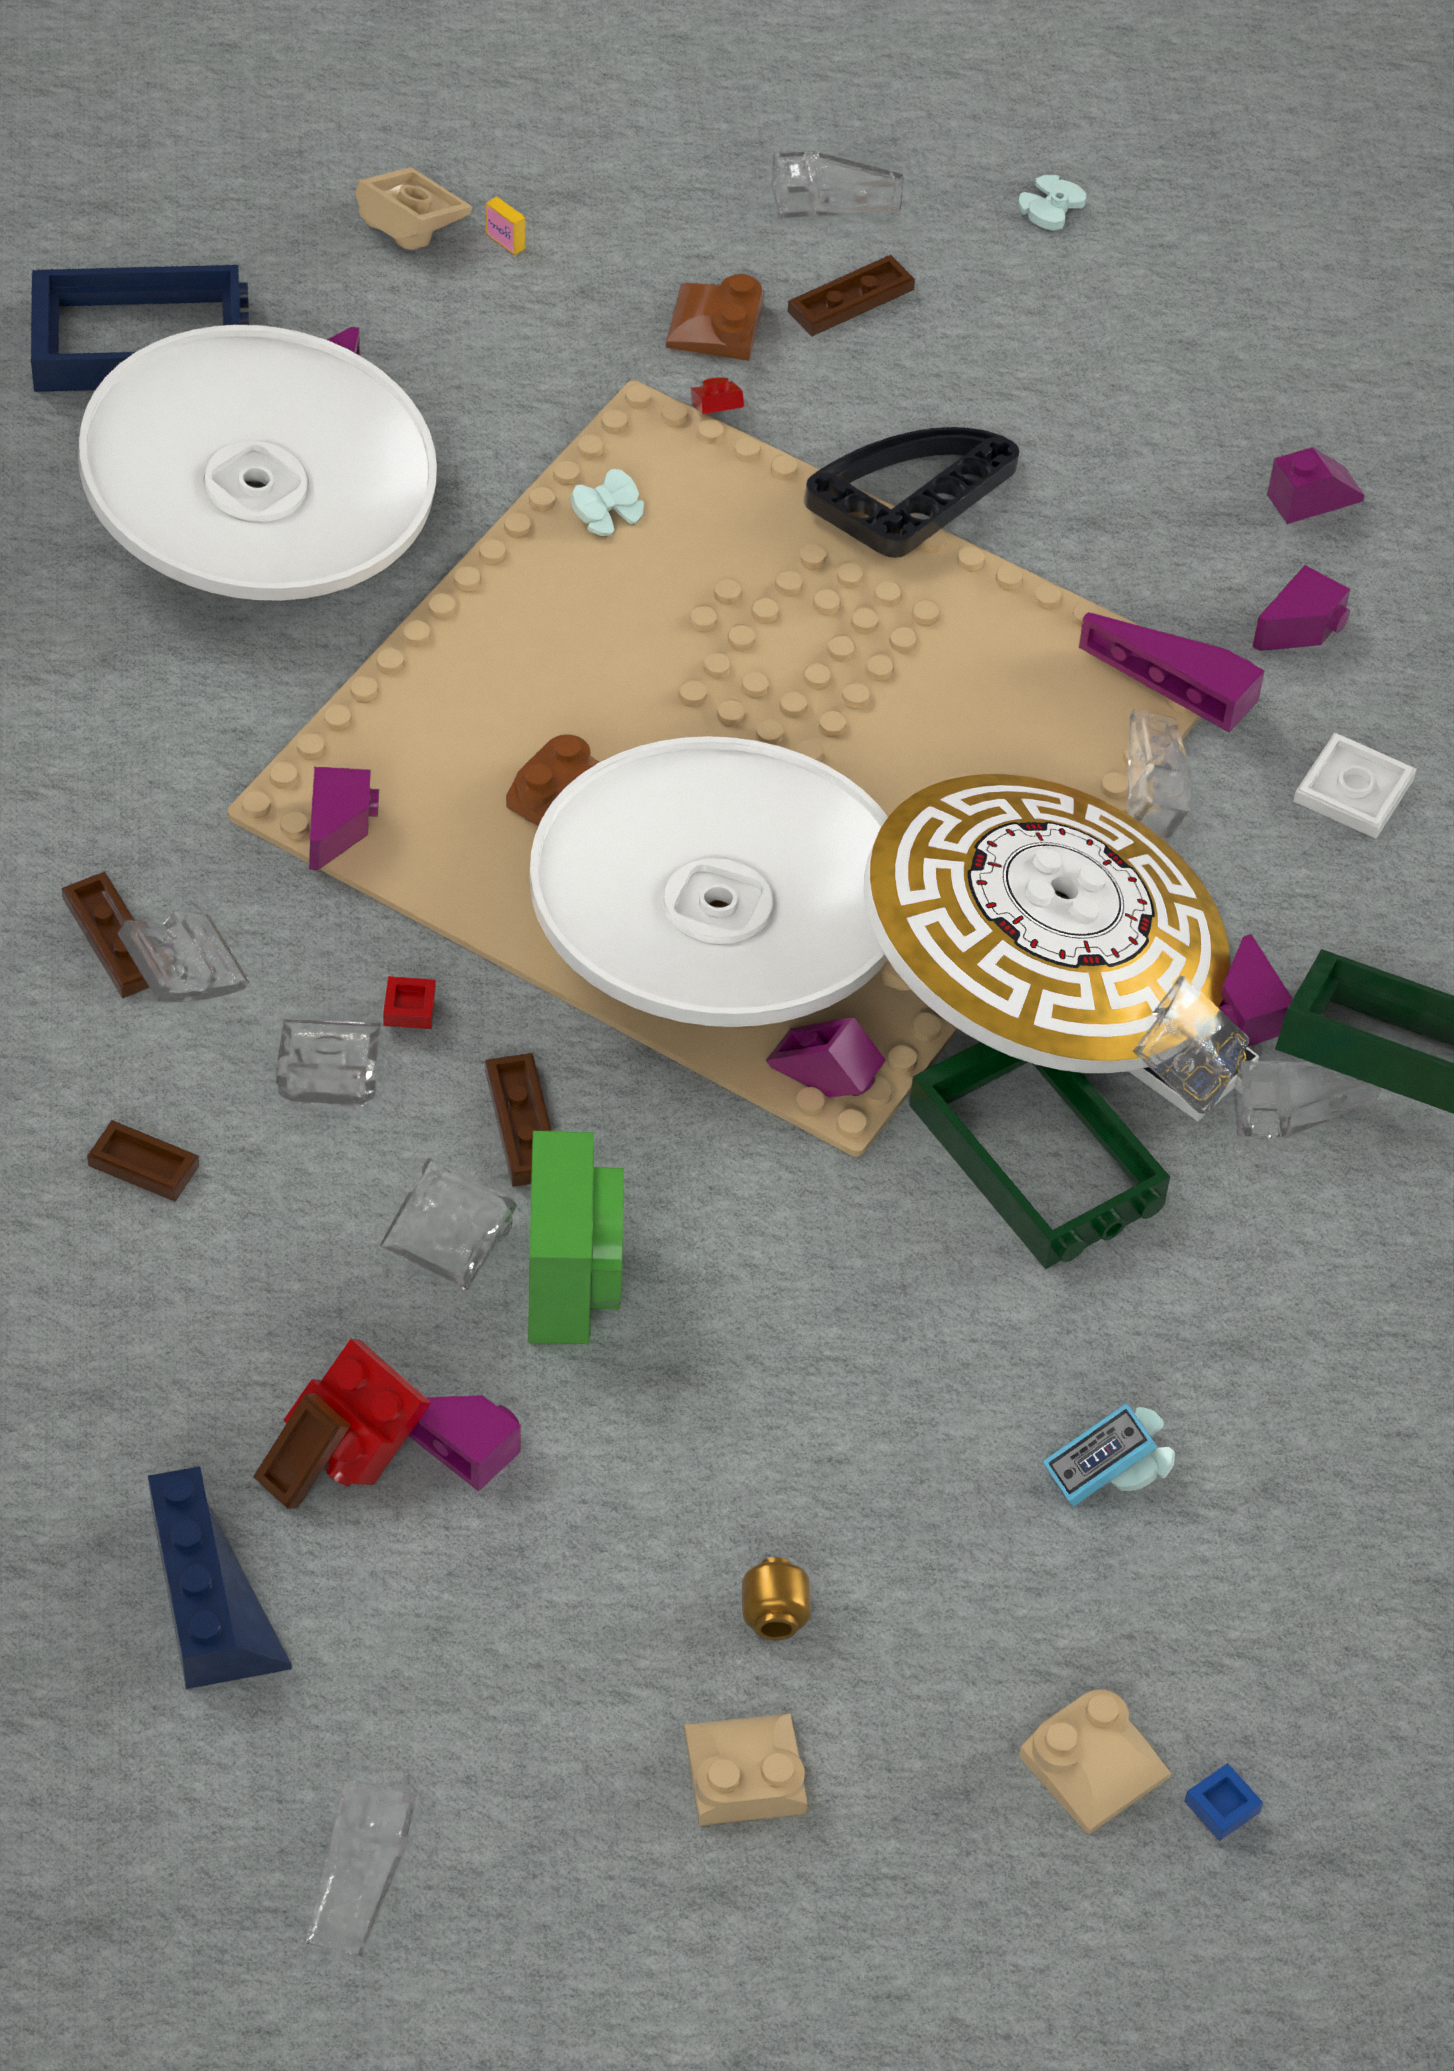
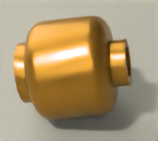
(776, 1598)

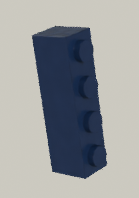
(212, 1605)

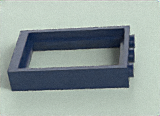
(117, 287)

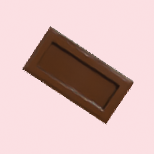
(143, 1160)
(301, 1451)

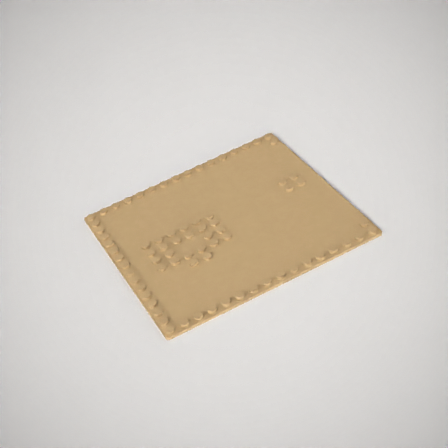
(696, 622)

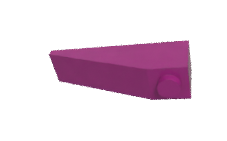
(1184, 670)

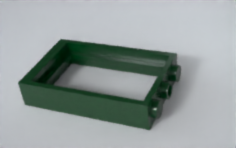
(1363, 1054)
(980, 1065)

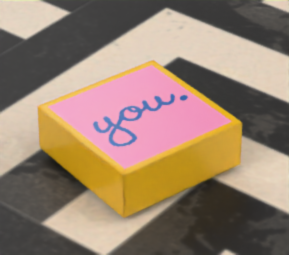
(505, 225)

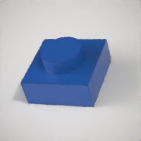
(1223, 1801)

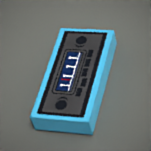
(1100, 1454)

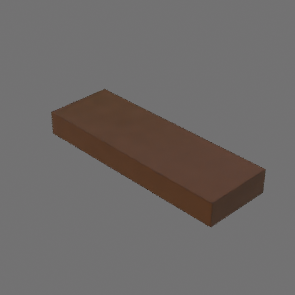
(851, 295)
(100, 916)
(518, 1110)

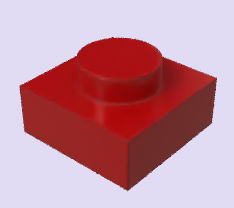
(717, 395)
(409, 1002)

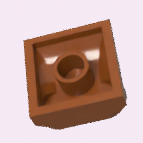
(717, 317)
(547, 775)

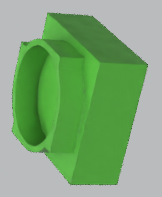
(572, 1237)

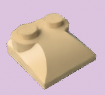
(408, 206)
(1093, 1759)
(745, 1769)

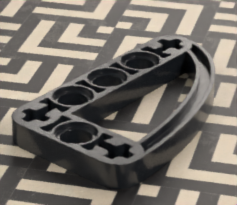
(833, 497)

